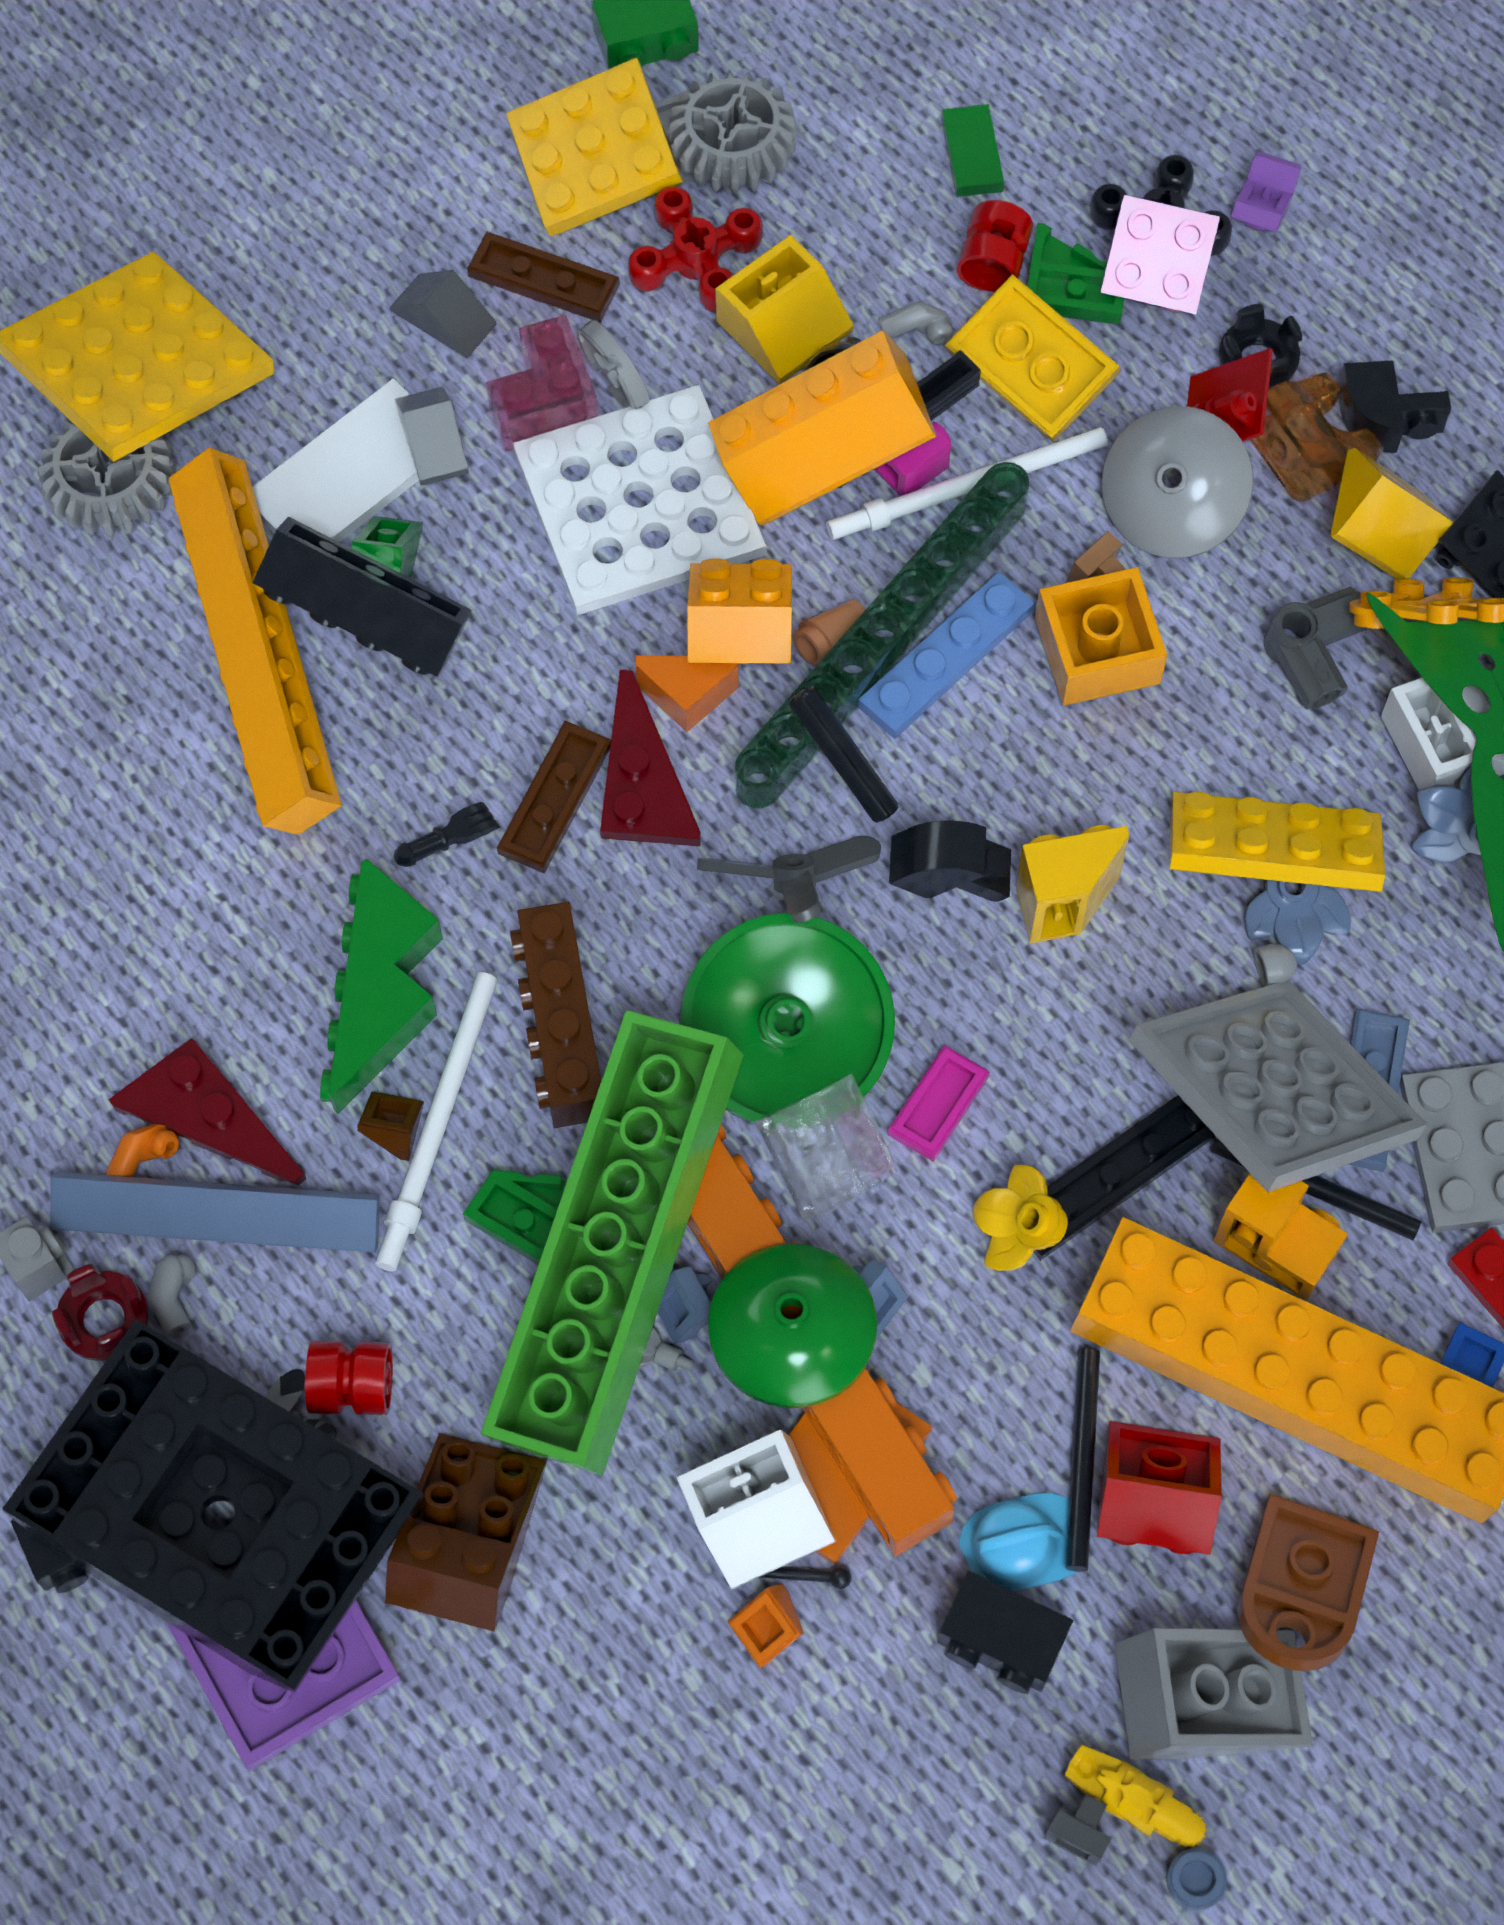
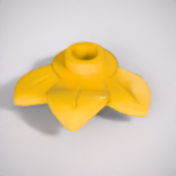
(1013, 1217)

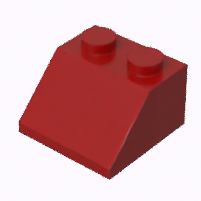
(1160, 1488)

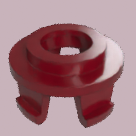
(86, 1288)

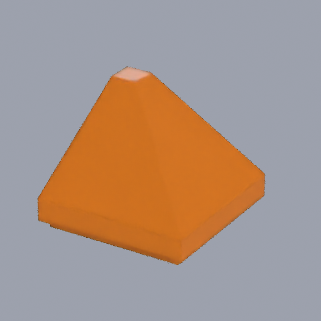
(767, 1624)

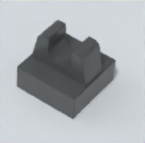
(1079, 1833)

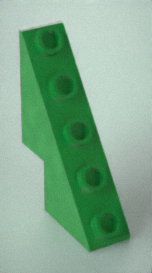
(378, 999)

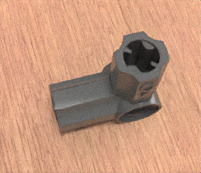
(1307, 658)

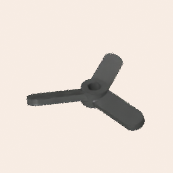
(798, 873)

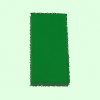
(972, 150)

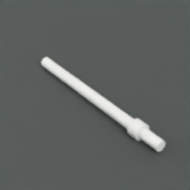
(879, 513)
(404, 1213)

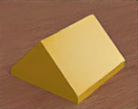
(1385, 517)

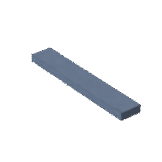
(214, 1212)

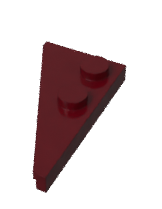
(641, 785)
(202, 1106)

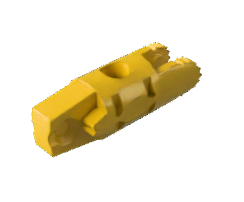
(1135, 1797)

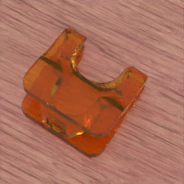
(1302, 444)

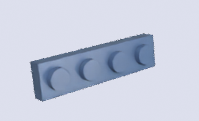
(946, 655)

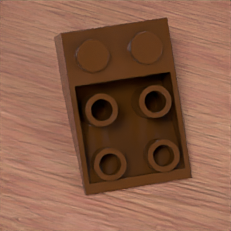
(464, 1533)

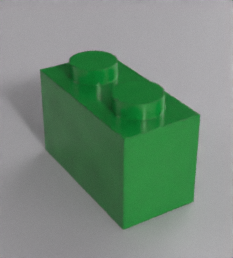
(644, 30)

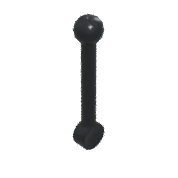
(839, 1577)

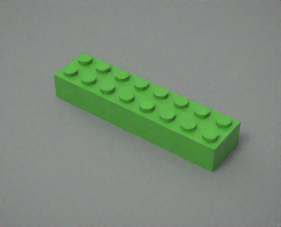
(613, 1242)

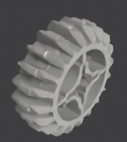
(732, 132)
(129, 487)

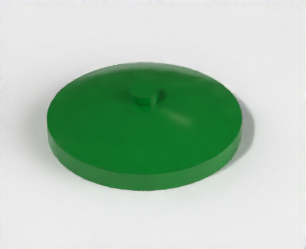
(797, 1004)

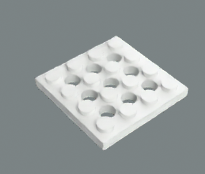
(623, 526)

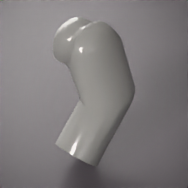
(922, 318)

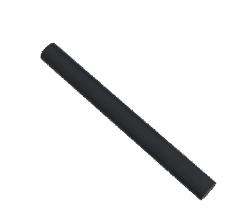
(1349, 1201)
(1083, 1460)

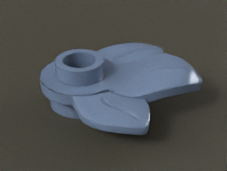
(1450, 822)
(1297, 919)

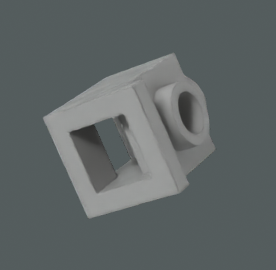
(33, 1258)

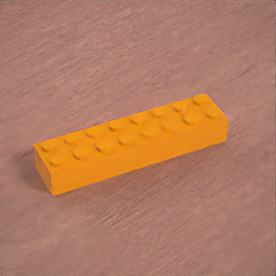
(1298, 1369)

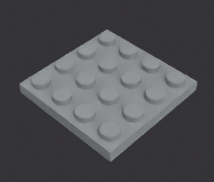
(1277, 1084)

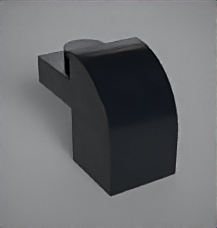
(1374, 403)
(949, 856)

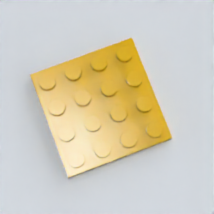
(134, 355)

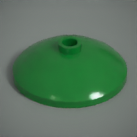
(798, 1358)

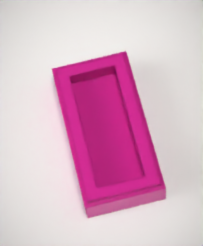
(938, 1103)

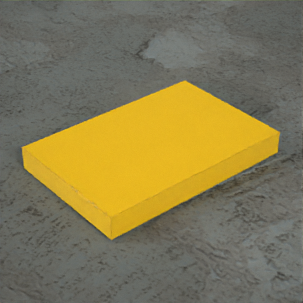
(1034, 358)

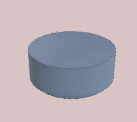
(1196, 1879)

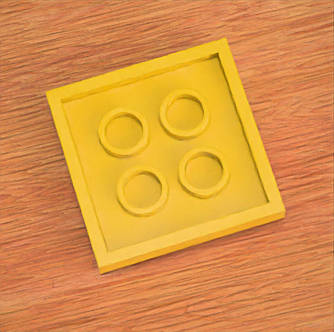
(593, 147)

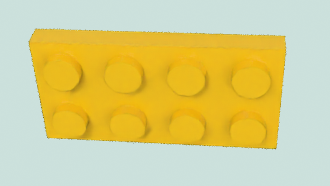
(1276, 841)

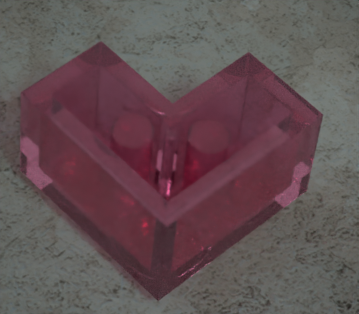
(549, 392)

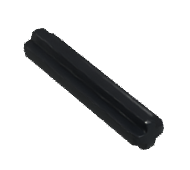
(844, 754)

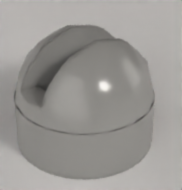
(1274, 964)

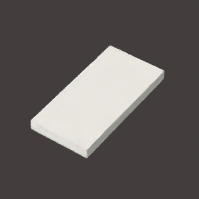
(344, 471)

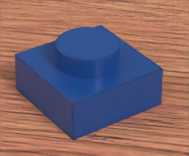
(1474, 1355)

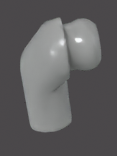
(164, 1293)

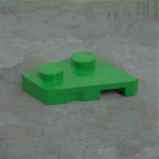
(517, 1210)

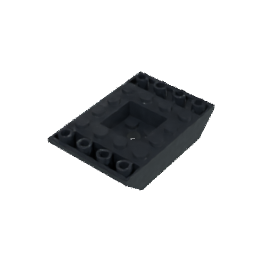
(164, 1441)

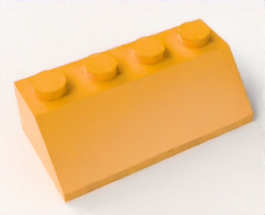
(823, 428)

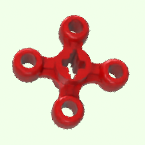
(694, 246)

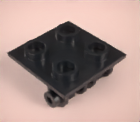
(1478, 538)

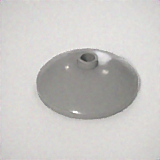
(1202, 507)

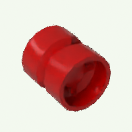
(994, 245)
(348, 1377)

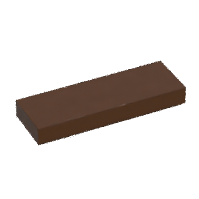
(543, 276)
(554, 797)

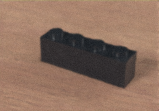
(361, 597)

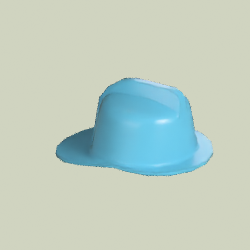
(1019, 1541)

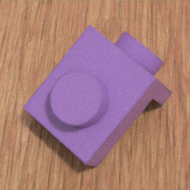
(1267, 192)

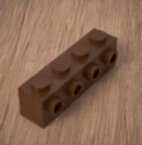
(561, 1012)

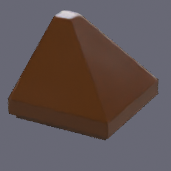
(391, 1122)

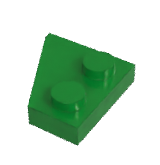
(1071, 280)

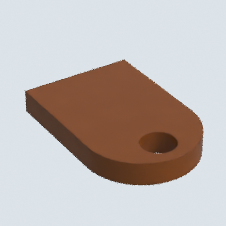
(1307, 1577)

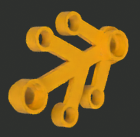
(1439, 608)

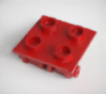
(1235, 393)

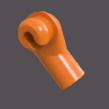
(141, 1146)

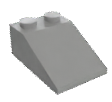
(1208, 1695)

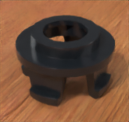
(1253, 329)

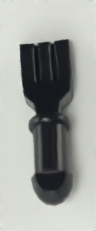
(462, 828)

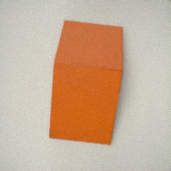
(683, 688)

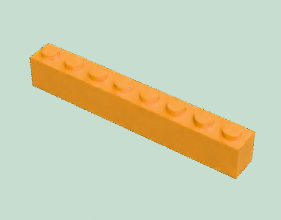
(253, 645)

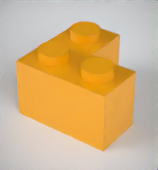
(1281, 1235)

